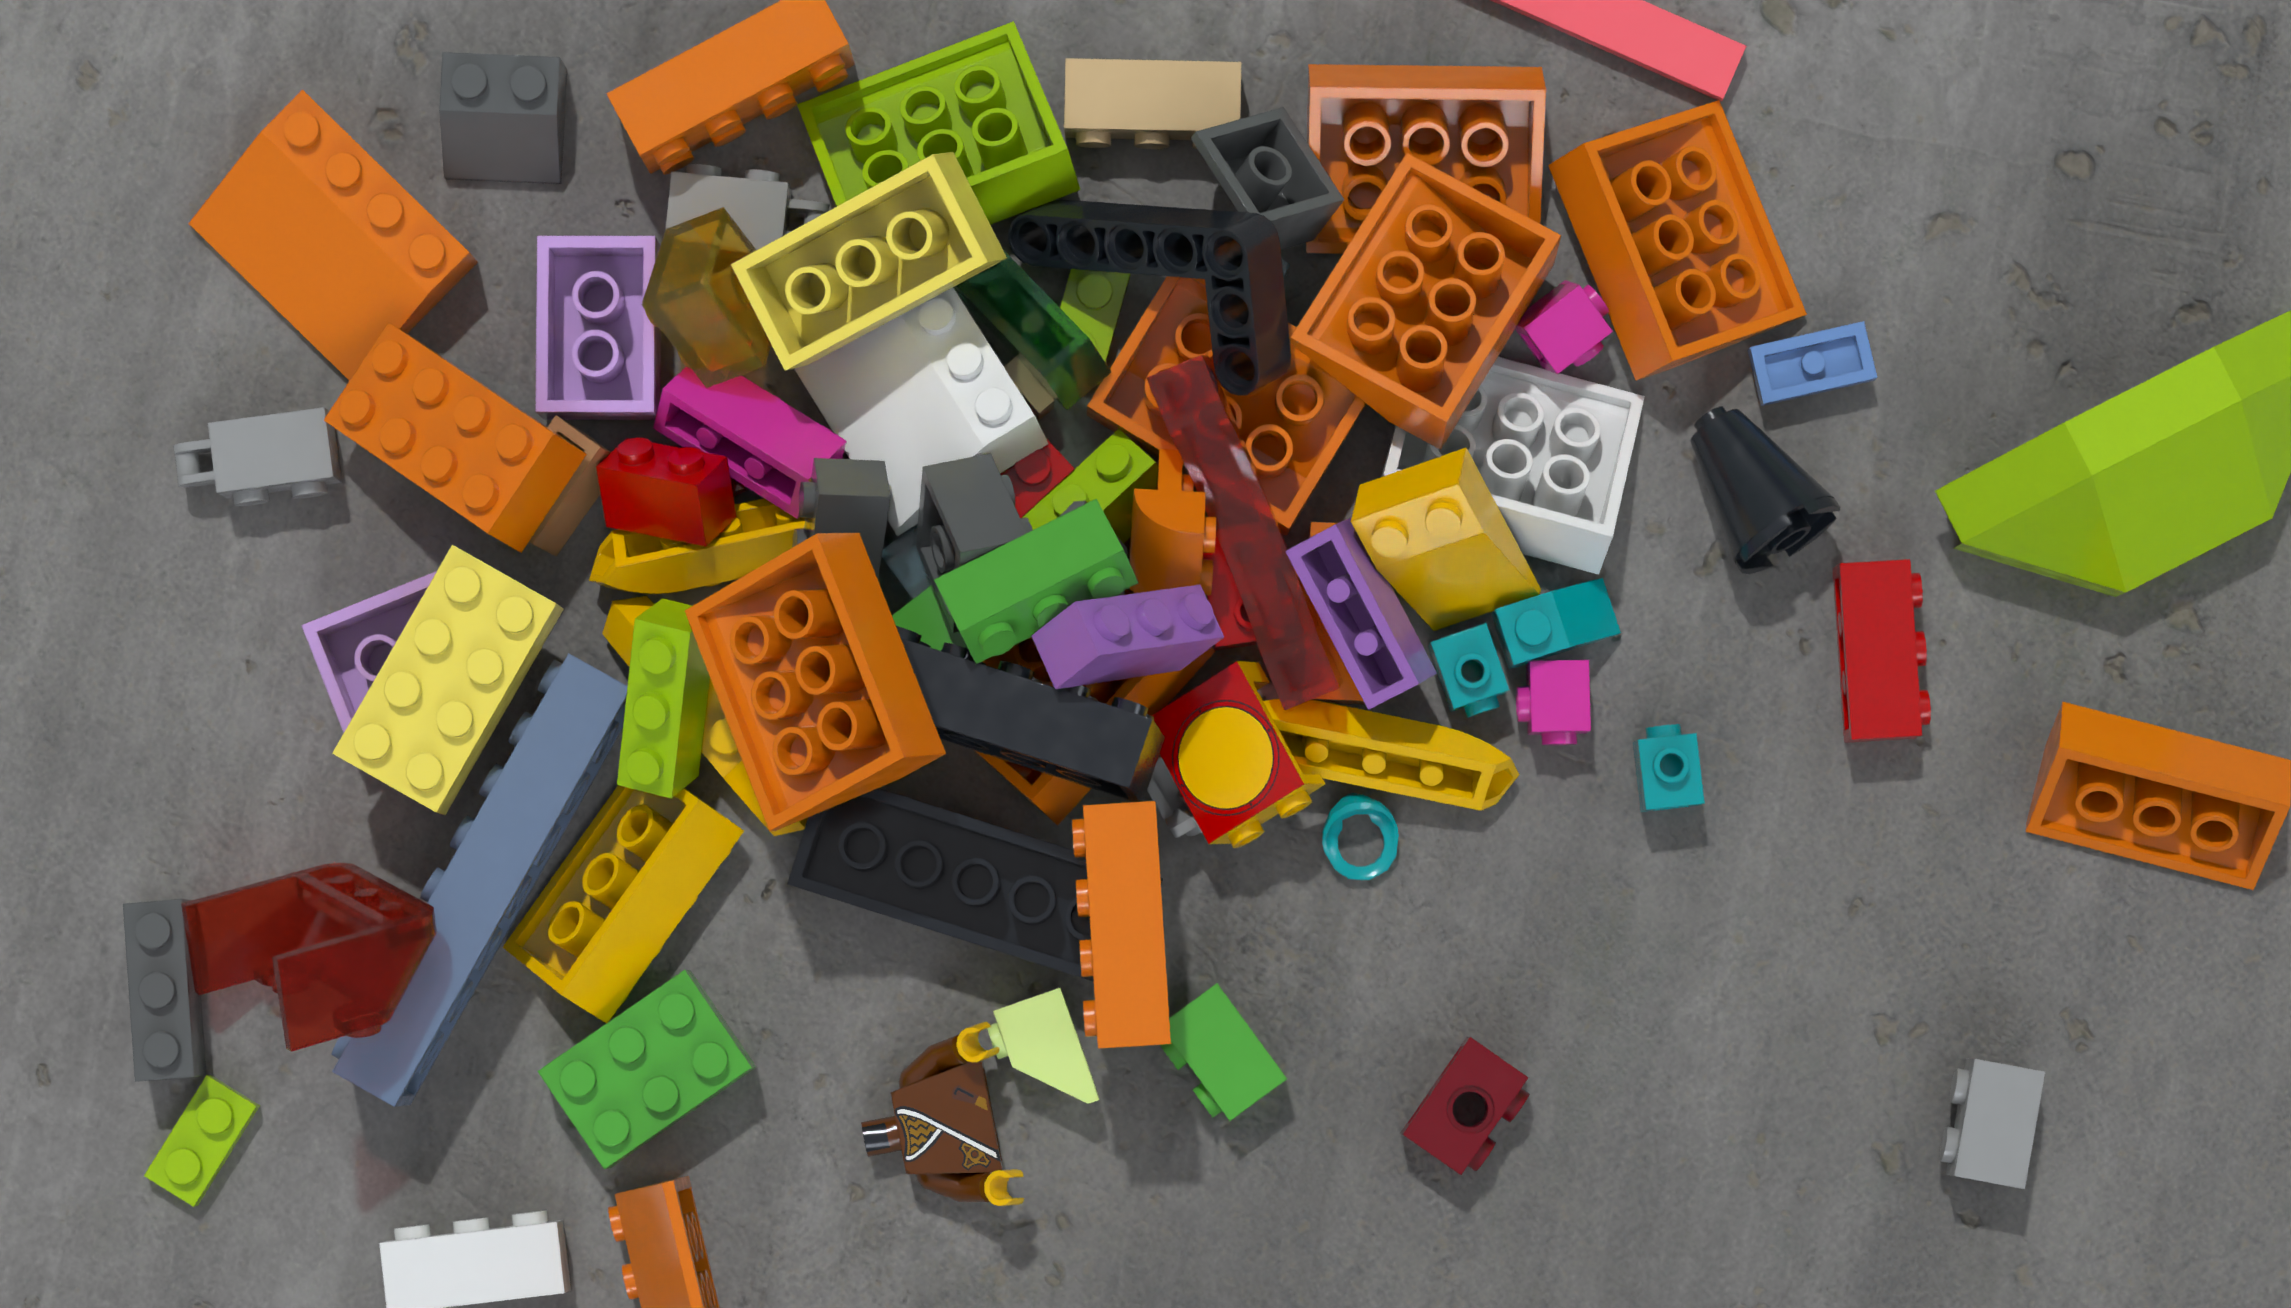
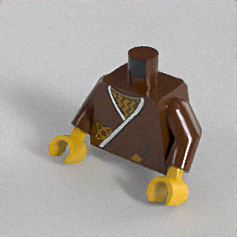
(947, 1123)

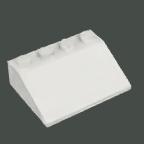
(922, 397)
(1549, 455)

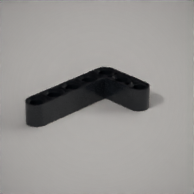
(1226, 248)

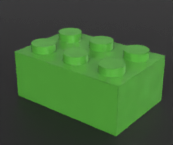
(647, 1069)

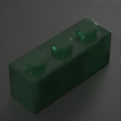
(1035, 330)

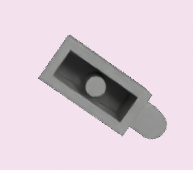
(754, 202)
(264, 457)

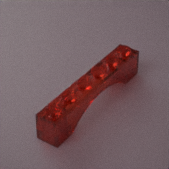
(1246, 530)

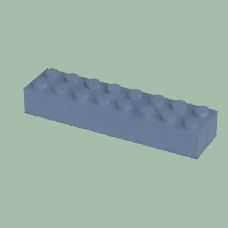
(492, 872)

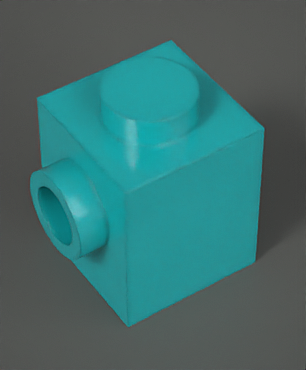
(1469, 670)
(1668, 769)

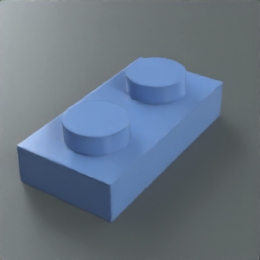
(1812, 363)

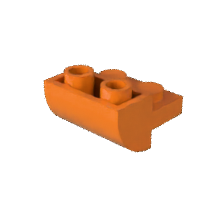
(1171, 531)

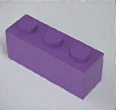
(1361, 614)
(1127, 636)

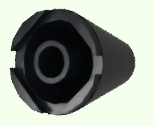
(1758, 490)

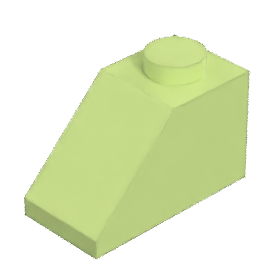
(1044, 1044)

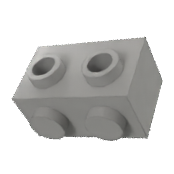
(1992, 1122)

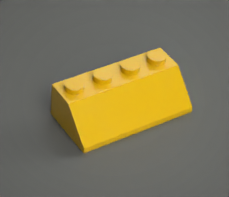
(621, 895)

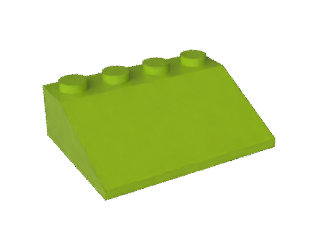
(961, 100)

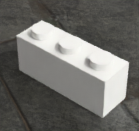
(475, 1263)

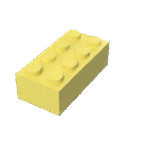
(868, 260)
(448, 680)

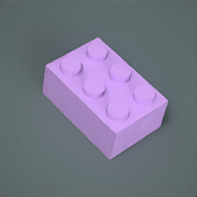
(592, 334)
(357, 641)

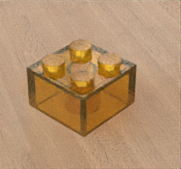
(701, 301)

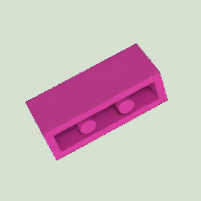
(763, 437)

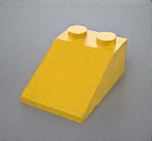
(1442, 540)

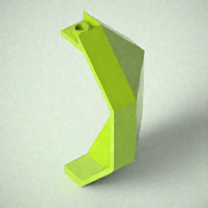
(2142, 473)

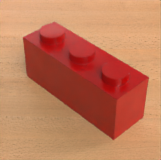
(1880, 650)

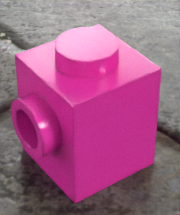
(1565, 326)
(1555, 700)

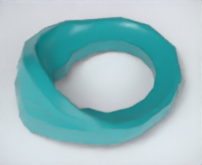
(1379, 815)

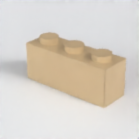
(1147, 100)

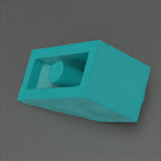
(1555, 622)

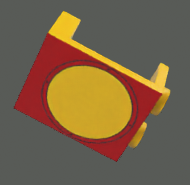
(1232, 757)

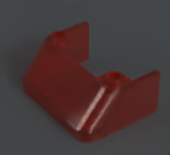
(322, 938)

